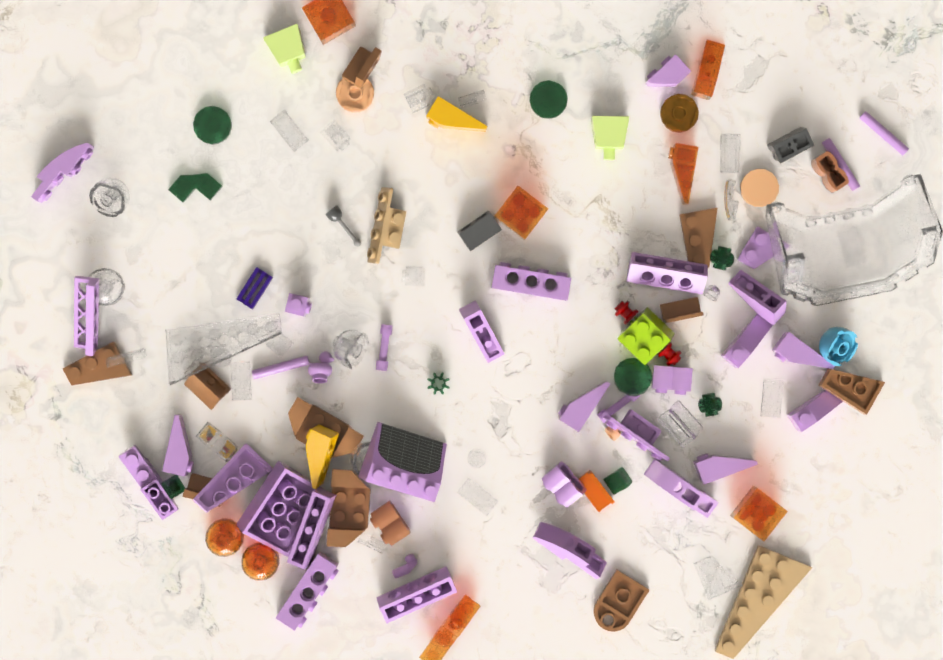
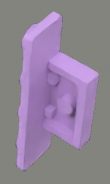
(640, 430)

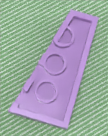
(236, 475)

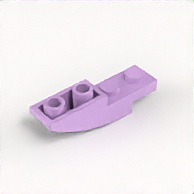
(66, 163)
(149, 481)
(680, 488)
(571, 547)

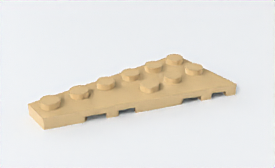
(764, 589)

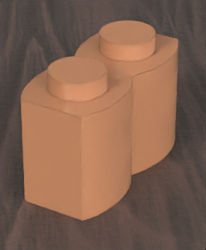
(827, 167)
(390, 523)

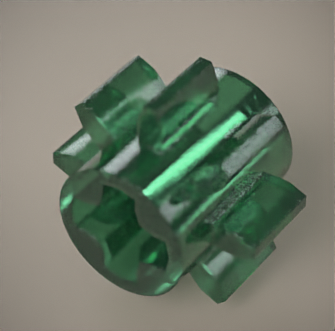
(722, 258)
(437, 388)
(710, 404)

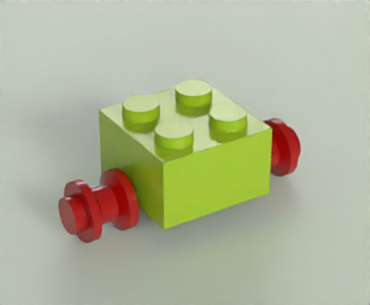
(646, 335)

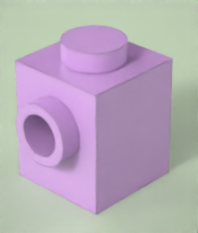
(298, 305)

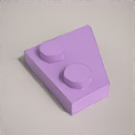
(757, 249)

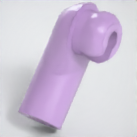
(407, 568)

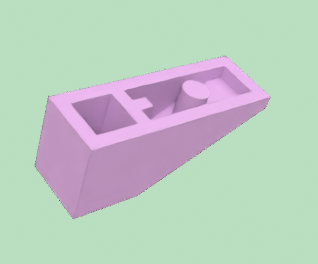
(758, 297)
(481, 331)
(746, 341)
(795, 351)
(580, 409)
(813, 410)
(178, 452)
(716, 467)

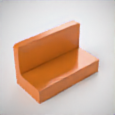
(595, 491)

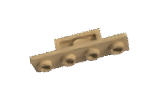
(387, 226)

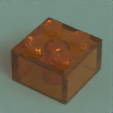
(328, 18)
(521, 213)
(758, 513)

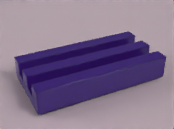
(263, 274)

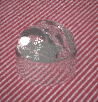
(712, 292)

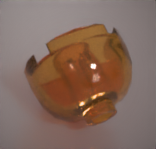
(224, 537)
(260, 561)

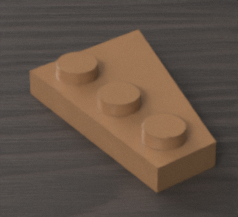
(698, 234)
(94, 367)
(852, 389)

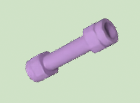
(386, 331)
(617, 406)

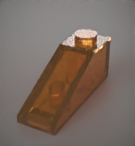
(708, 70)
(683, 164)

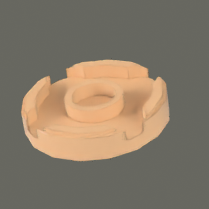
(354, 98)
(759, 188)

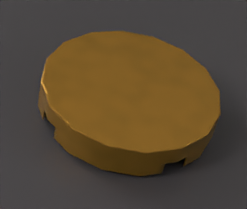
(679, 113)

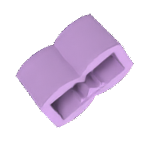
(671, 378)
(563, 484)

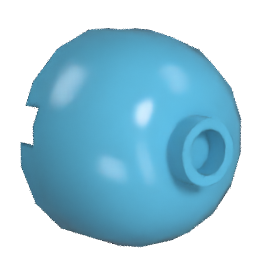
(838, 345)

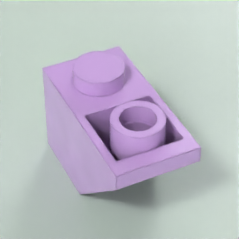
(670, 74)

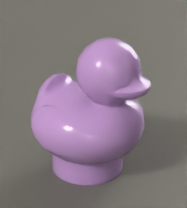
(321, 370)

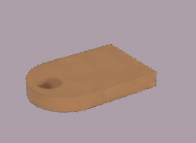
(620, 600)

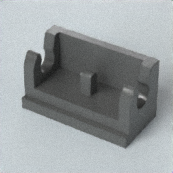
(791, 144)
(479, 230)

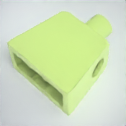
(287, 47)
(609, 133)

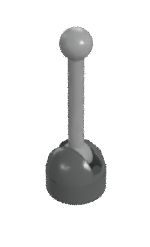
(335, 215)

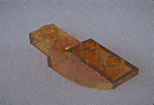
(450, 629)

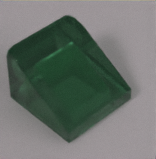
(618, 480)
(173, 486)

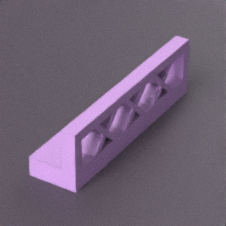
(91, 314)

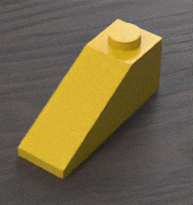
(451, 117)
(319, 451)

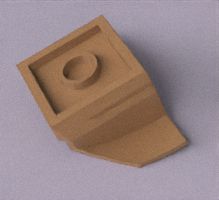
(306, 416)
(350, 508)

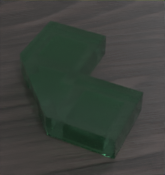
(186, 184)

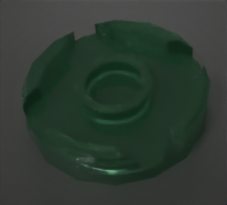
(548, 99)
(212, 125)
(632, 377)

